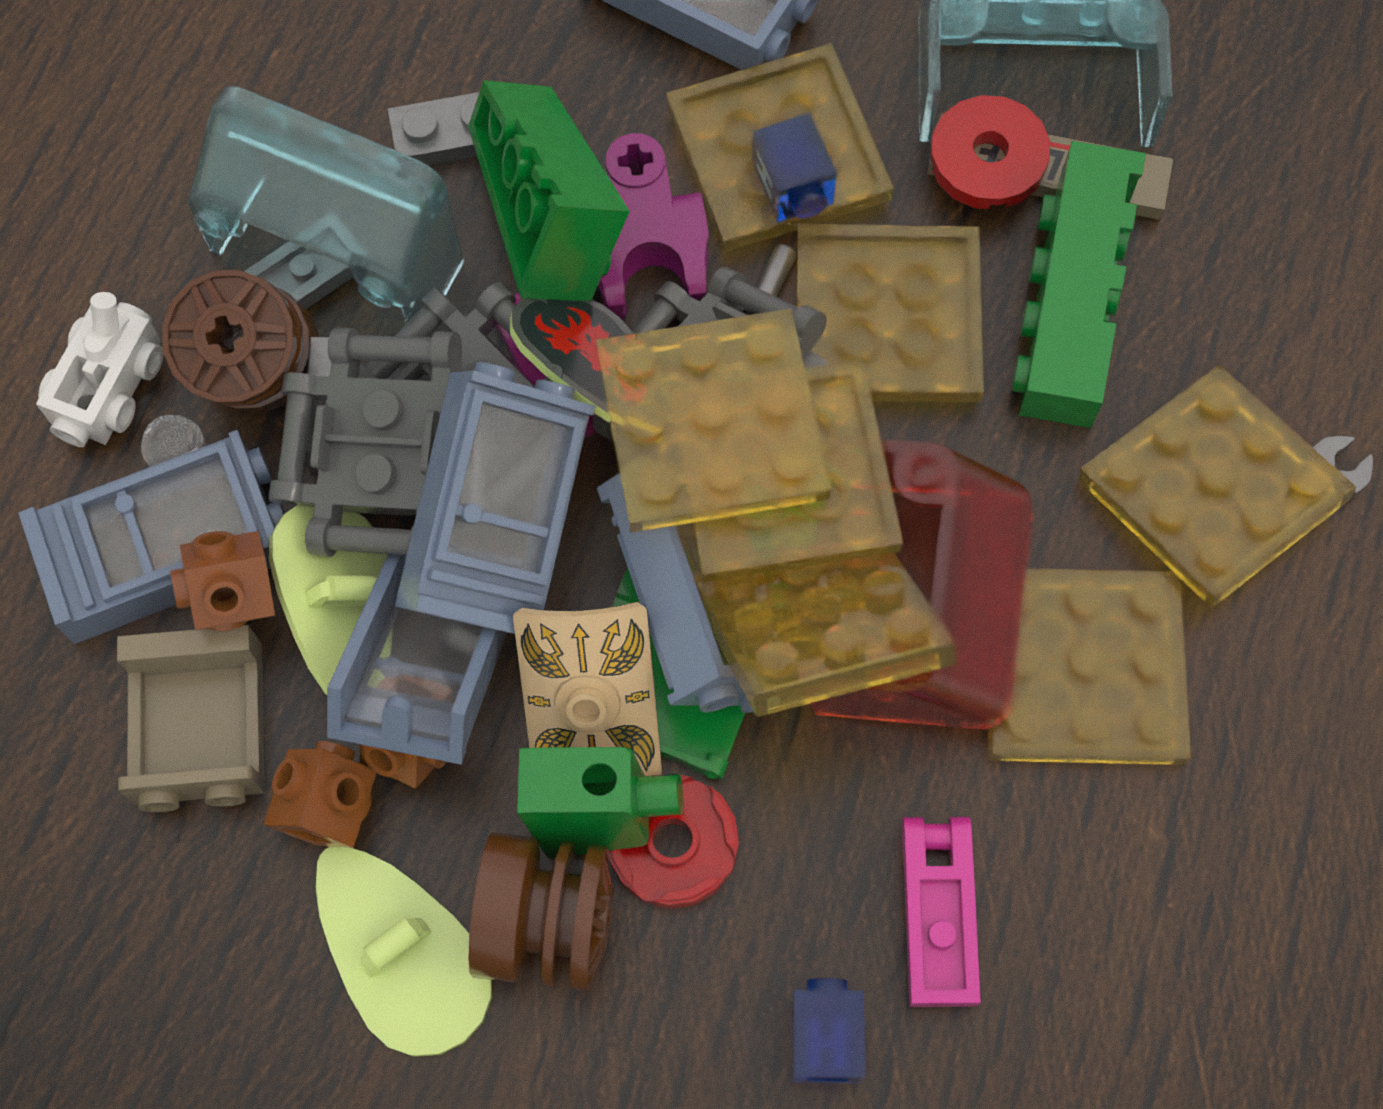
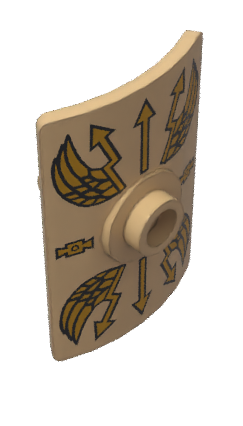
(589, 680)

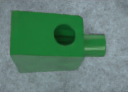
(591, 797)

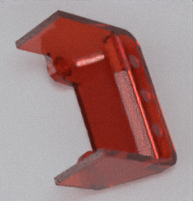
(973, 592)

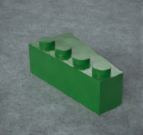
(546, 191)
(1078, 285)

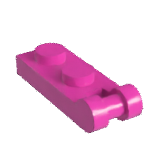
(940, 915)

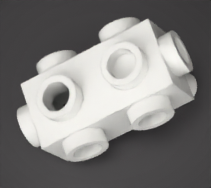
(100, 369)

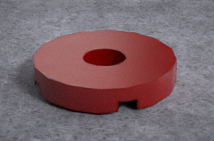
(994, 122)
(700, 870)

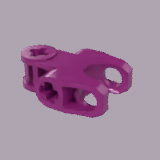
(659, 226)

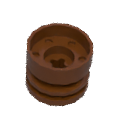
(273, 339)
(539, 912)

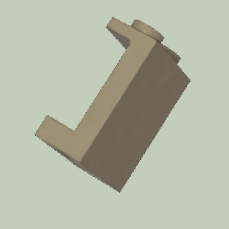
(193, 717)

